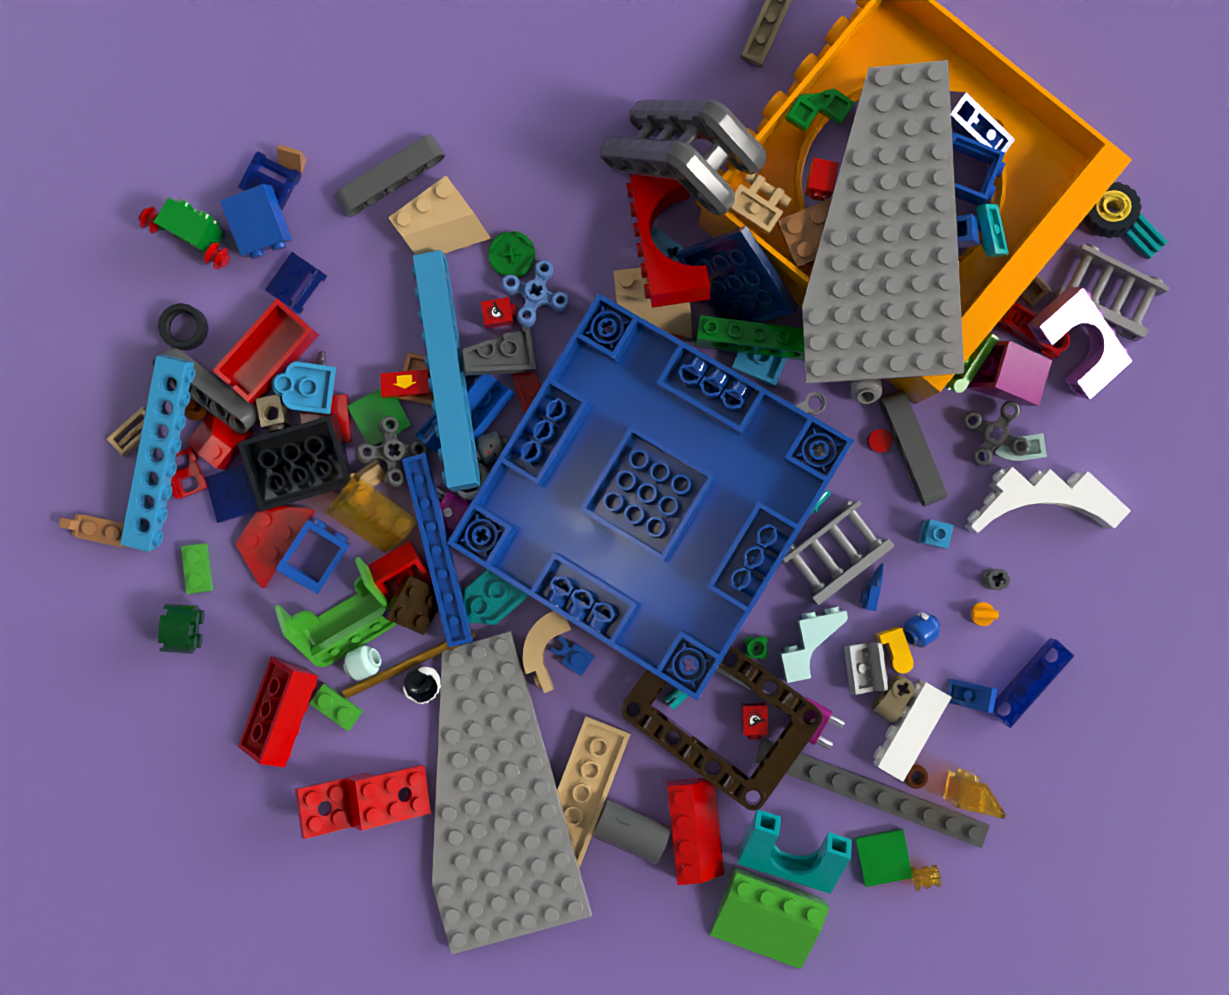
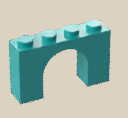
(817, 870)

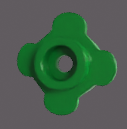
(760, 642)

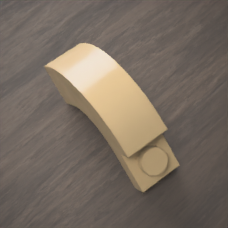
(535, 643)

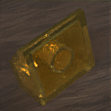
(971, 794)

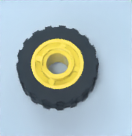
(1127, 209)

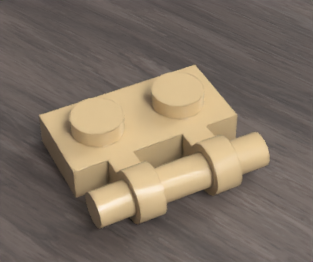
(754, 208)

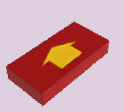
(404, 384)

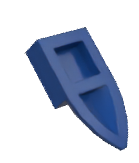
(870, 595)

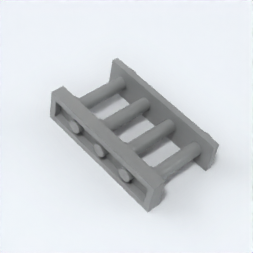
(1152, 285)
(858, 561)

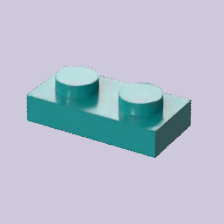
(992, 230)

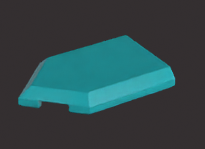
(491, 598)

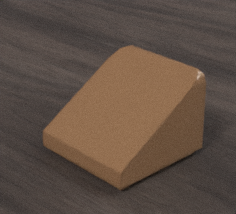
(291, 158)

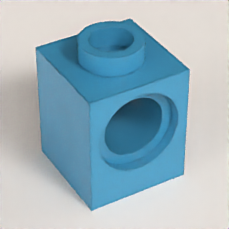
(935, 534)

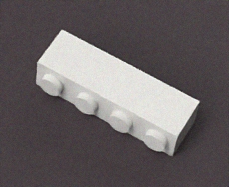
(911, 730)

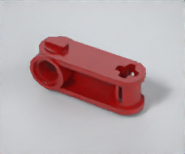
(1016, 323)

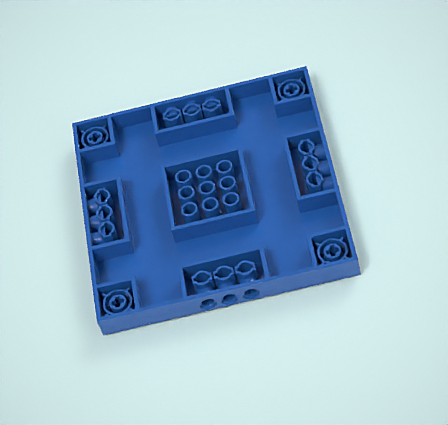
(650, 494)

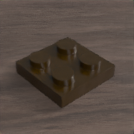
(412, 605)

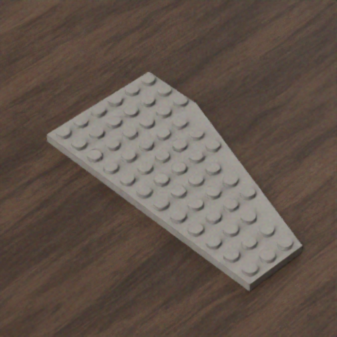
(888, 254)
(499, 823)

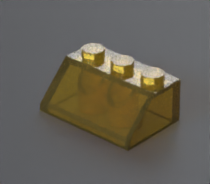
(372, 514)

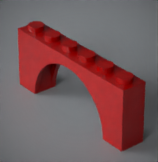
(666, 279)

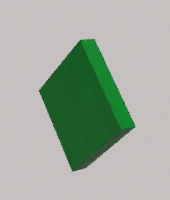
(371, 409)
(883, 857)

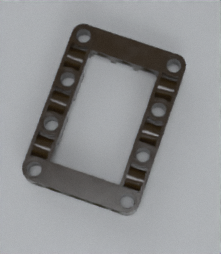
(697, 754)

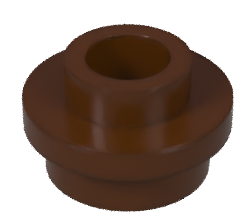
(922, 779)

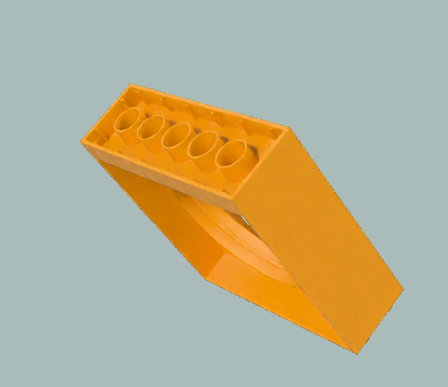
(1048, 178)

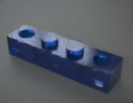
(1031, 682)

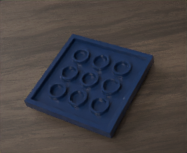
(740, 278)

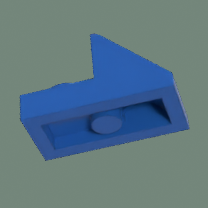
(971, 695)

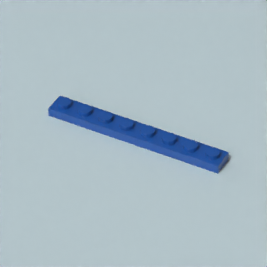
(436, 549)

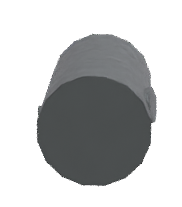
(632, 832)

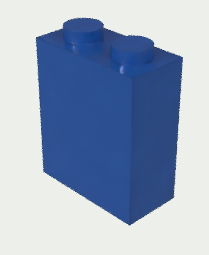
(256, 221)

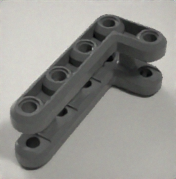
(678, 159)

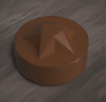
(194, 411)

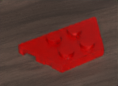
(269, 538)

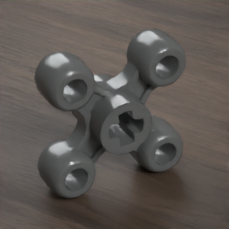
(1005, 439)
(381, 452)

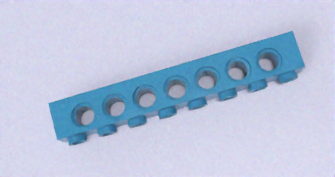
(147, 462)

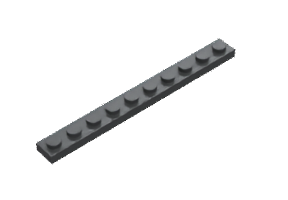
(883, 797)

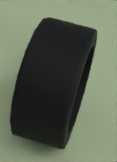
(168, 316)

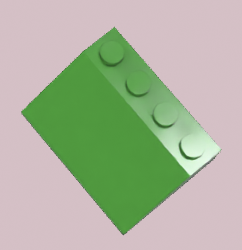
(769, 917)

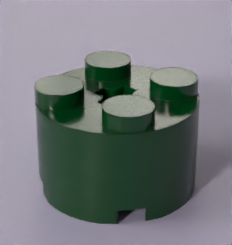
(180, 628)

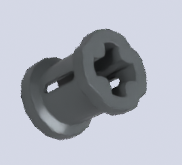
(1000, 574)

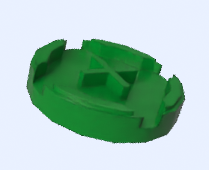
(512, 254)

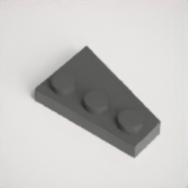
(501, 356)

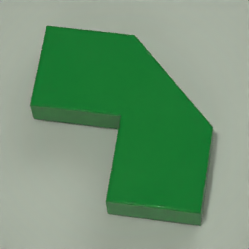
(828, 103)

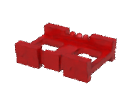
(192, 470)

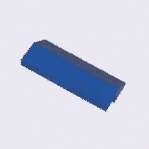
(486, 401)

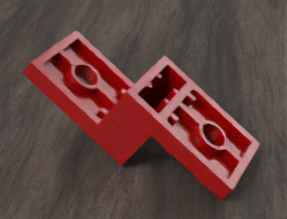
(362, 801)

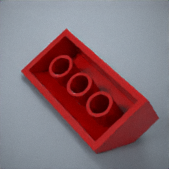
(277, 712)
(695, 830)

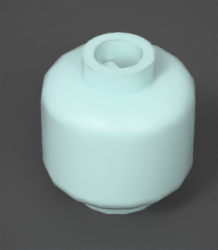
(362, 662)

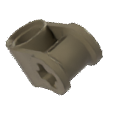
(892, 702)

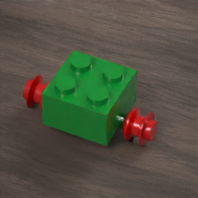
(189, 226)

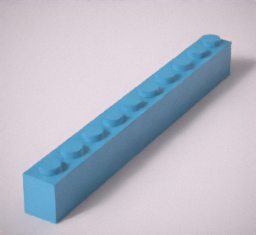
(446, 371)

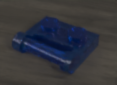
(255, 178)
(290, 278)

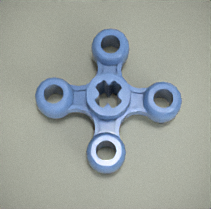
(532, 301)

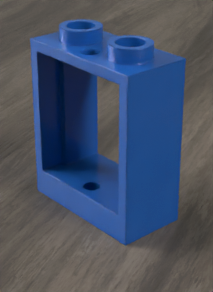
(983, 153)
(301, 576)

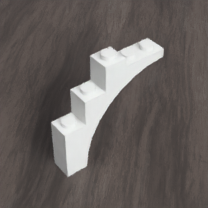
(1082, 494)

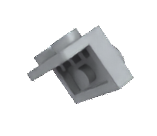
(866, 667)

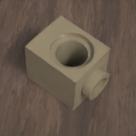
(265, 406)

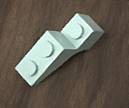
(812, 632)

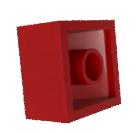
(392, 567)

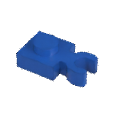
(575, 658)

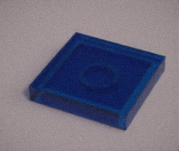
(231, 494)

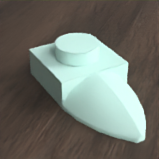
(1036, 451)

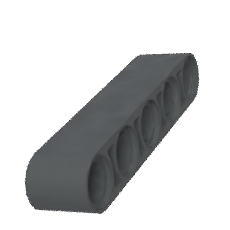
(389, 175)
(217, 396)
(913, 448)

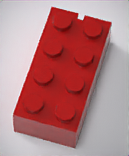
(265, 351)

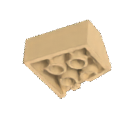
(438, 221)
(630, 295)

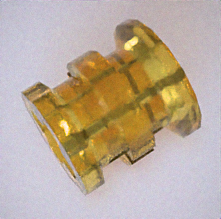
(931, 875)

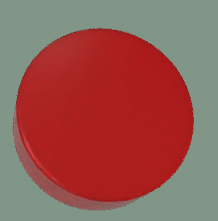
(879, 440)

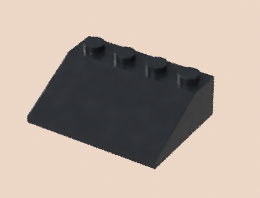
(296, 462)

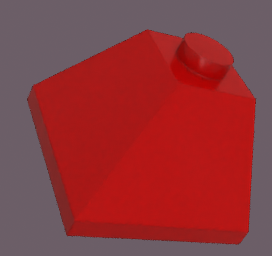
(217, 442)

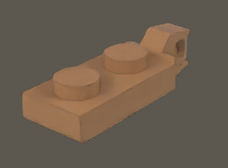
(95, 529)

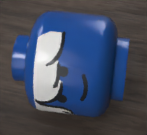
(921, 629)

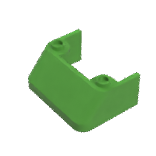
(341, 628)

